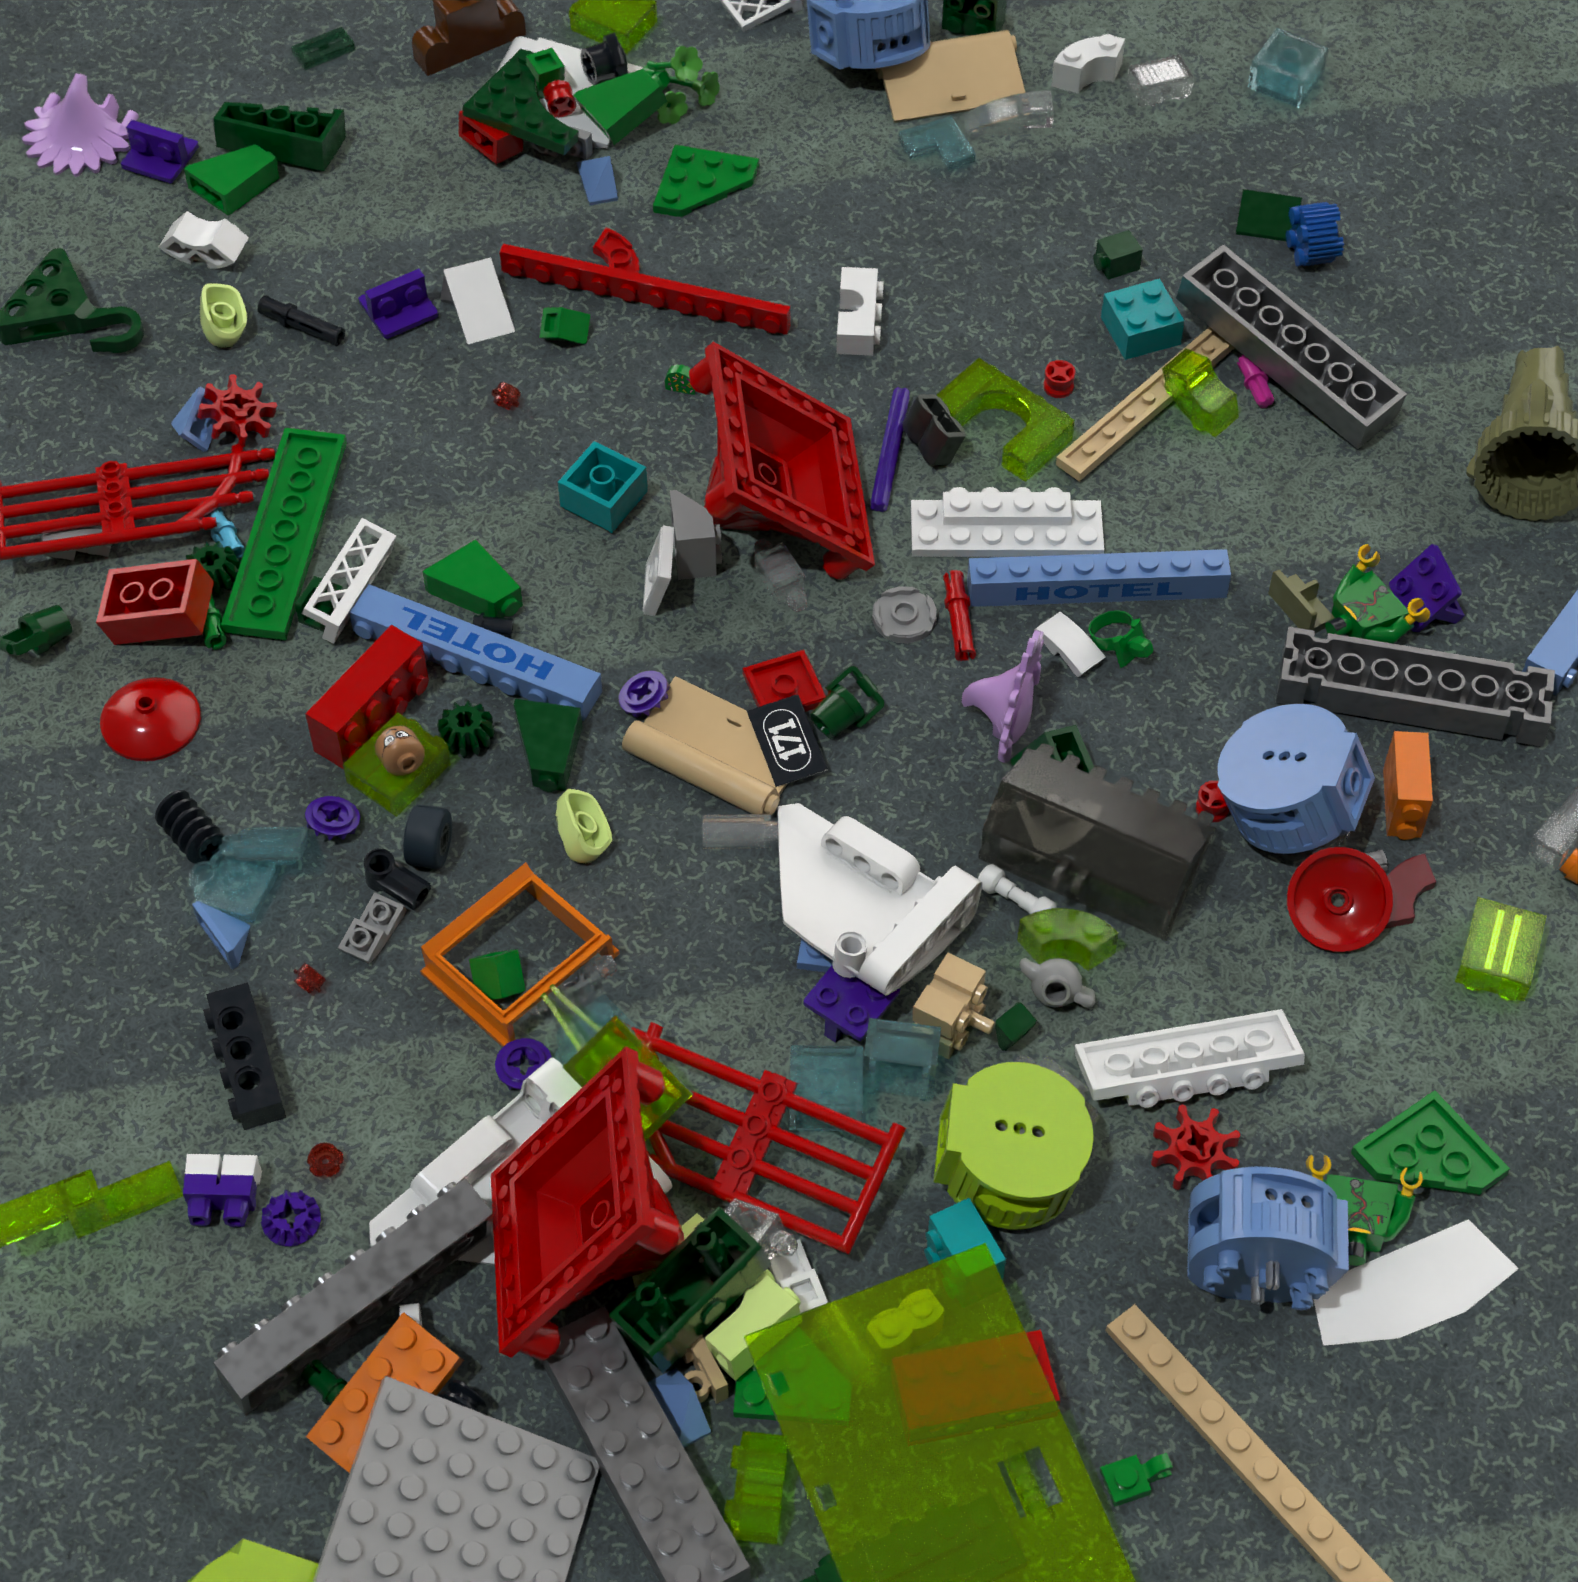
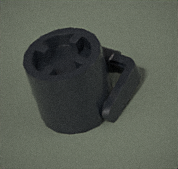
(604, 60)

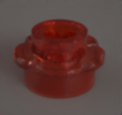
(506, 395)
(308, 979)
(318, 1154)

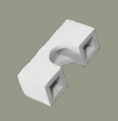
(857, 329)

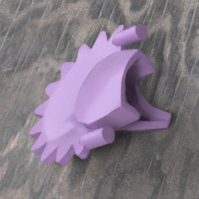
(77, 131)
(1009, 697)

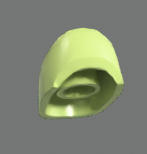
(222, 314)
(582, 826)

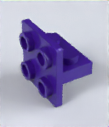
(157, 151)
(399, 304)
(1434, 583)
(846, 1004)

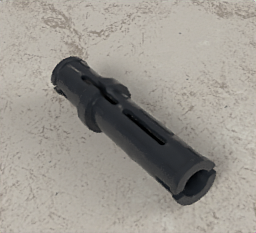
(289, 315)

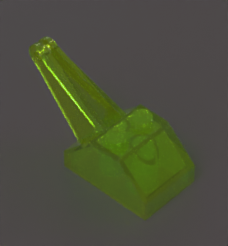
(604, 1047)

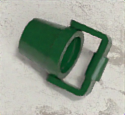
(37, 632)
(841, 708)

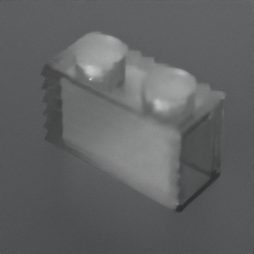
(1160, 80)

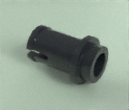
(498, 625)

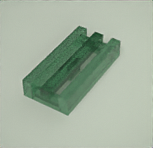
(324, 52)

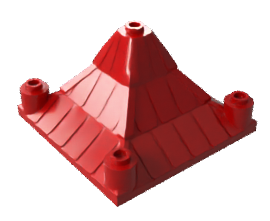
(783, 462)
(578, 1206)

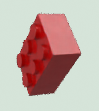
(155, 602)

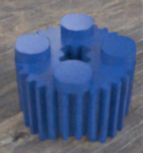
(1314, 233)

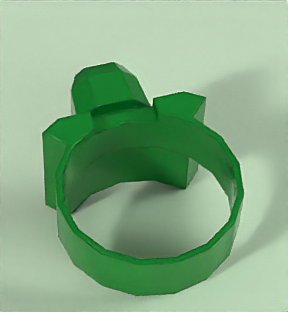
(1127, 646)

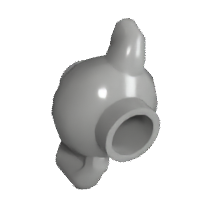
(1058, 980)

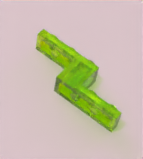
(85, 1204)

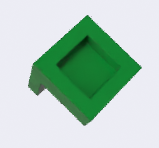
(546, 68)
(564, 324)
(498, 973)

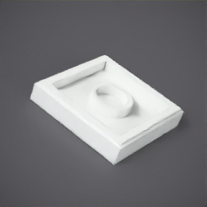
(658, 570)

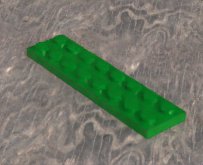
(284, 534)

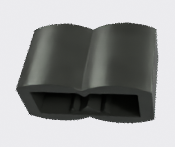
(933, 429)

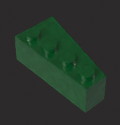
(291, 136)

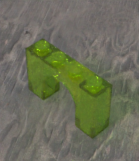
(986, 388)

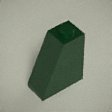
(548, 741)

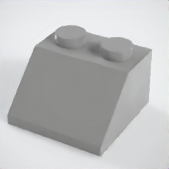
(694, 538)

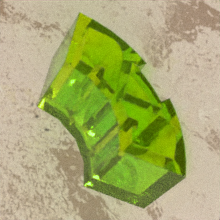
(1200, 392)
(1068, 936)
(758, 1487)

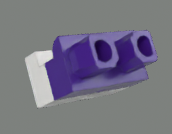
(221, 1186)

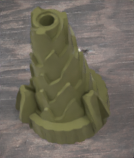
(1530, 452)

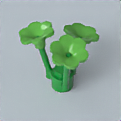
(686, 67)

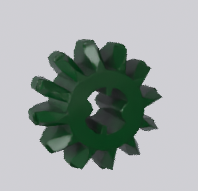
(219, 563)
(466, 728)

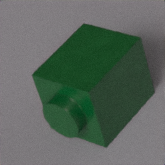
(1118, 255)

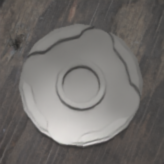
(903, 624)

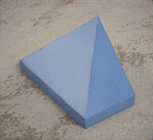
(598, 180)
(192, 428)
(224, 931)
(680, 1406)

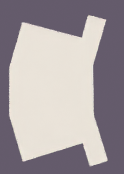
(1412, 1287)

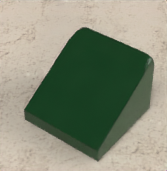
(1013, 1025)

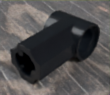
(396, 880)

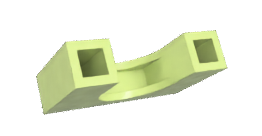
(761, 1307)

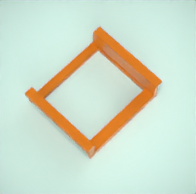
(470, 998)

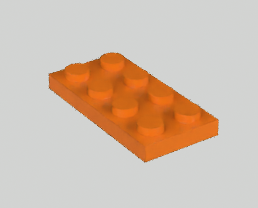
(404, 1354)

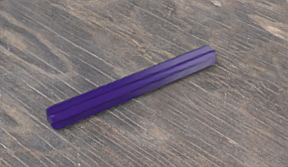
(890, 450)

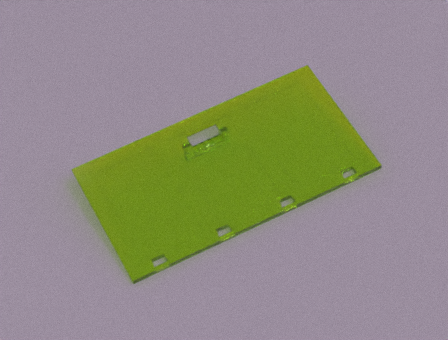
(907, 1412)

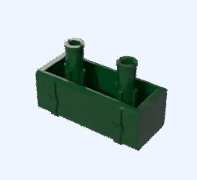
(690, 1289)

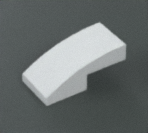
(1071, 642)
(799, 1276)

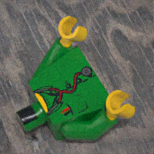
(1368, 608)
(1374, 1209)

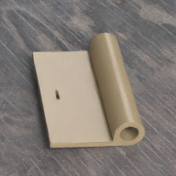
(953, 76)
(706, 746)

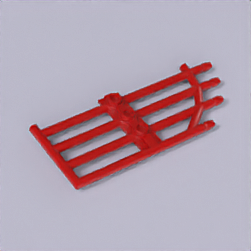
(116, 499)
(752, 1140)

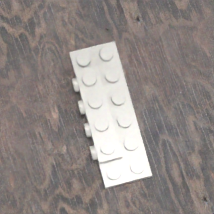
(1006, 524)
(1189, 1059)

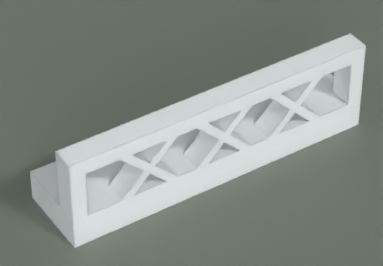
(364, 575)

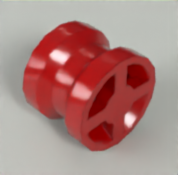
(559, 98)
(1059, 379)
(1209, 794)

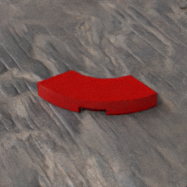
(616, 251)

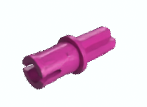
(1256, 381)

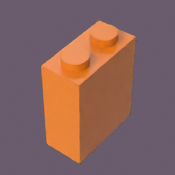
(1407, 784)

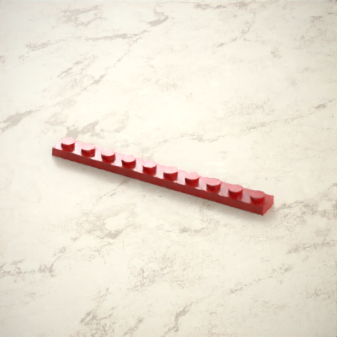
(645, 289)

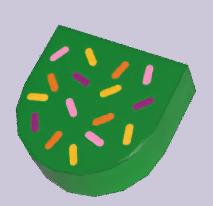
(678, 379)

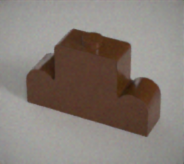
(465, 31)

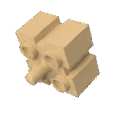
(954, 1003)

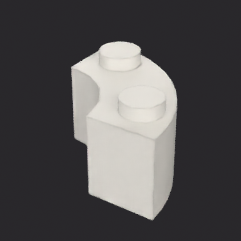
(1088, 62)
(203, 241)

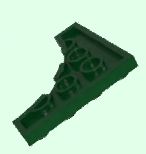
(512, 106)

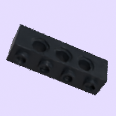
(232, 1008)

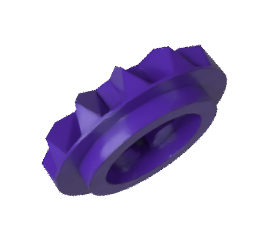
(639, 686)
(328, 808)
(511, 1056)
(304, 1226)

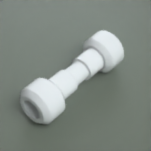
(995, 881)

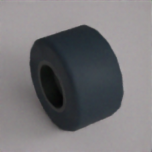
(427, 836)

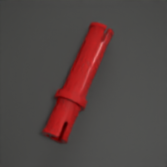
(957, 604)

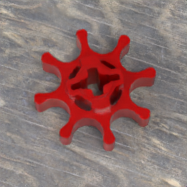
(237, 410)
(1203, 1138)

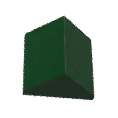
(1265, 214)

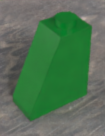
(622, 102)
(233, 177)
(474, 582)

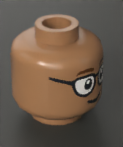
(398, 749)

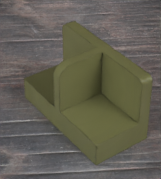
(1299, 601)

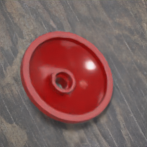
(154, 730)
(1365, 896)

